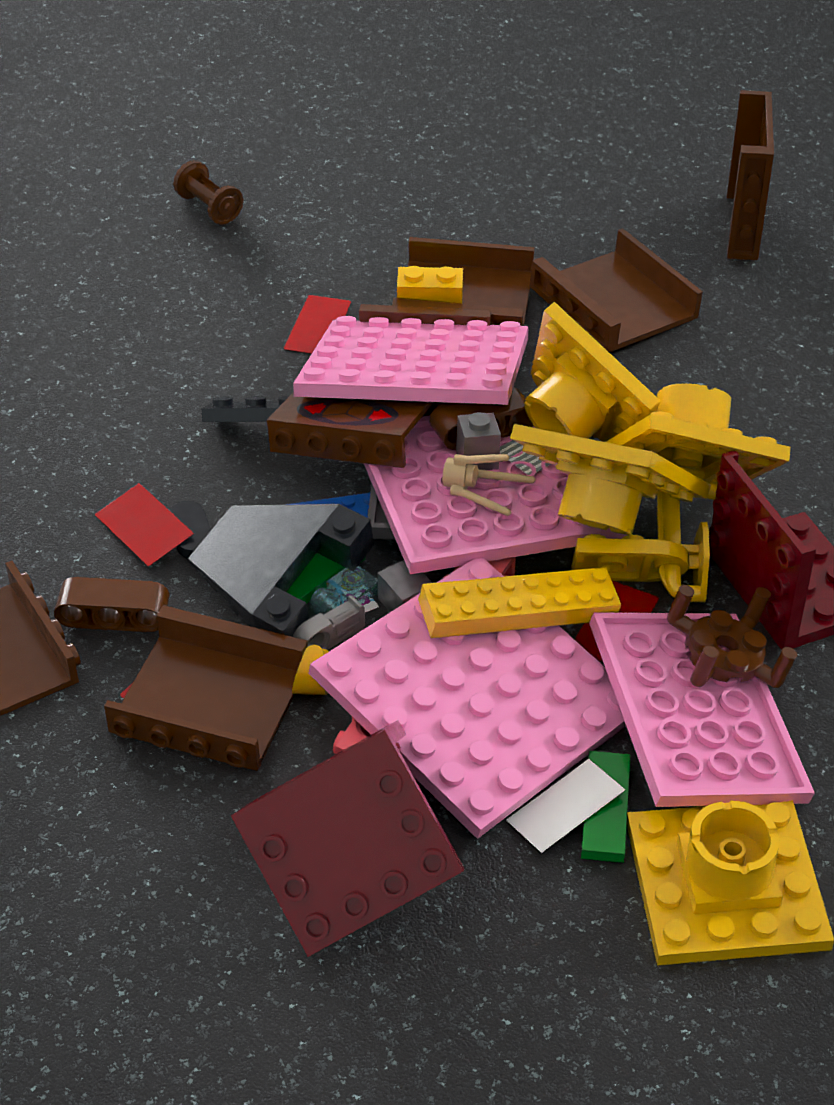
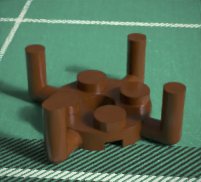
(720, 629)

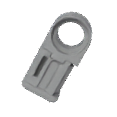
(334, 625)

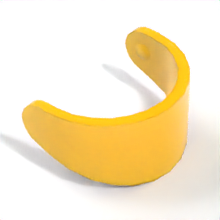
(304, 682)

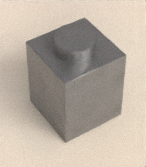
(478, 435)
(398, 586)

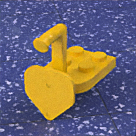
(652, 559)

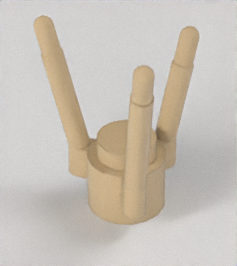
(461, 474)

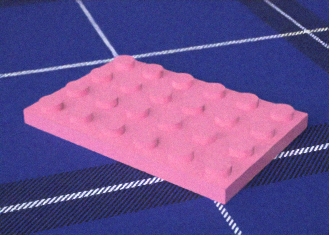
(691, 739)

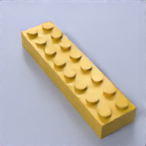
(516, 602)

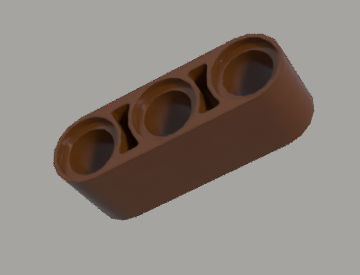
(445, 417)
(110, 604)

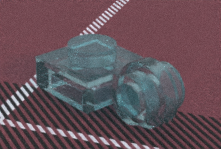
(345, 583)

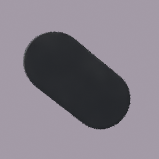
(195, 519)

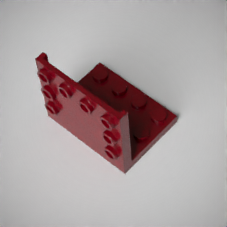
(775, 553)
(347, 840)

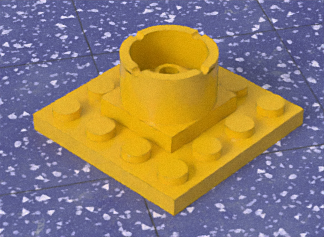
(582, 384)
(695, 432)
(607, 478)
(727, 882)

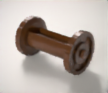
(222, 202)

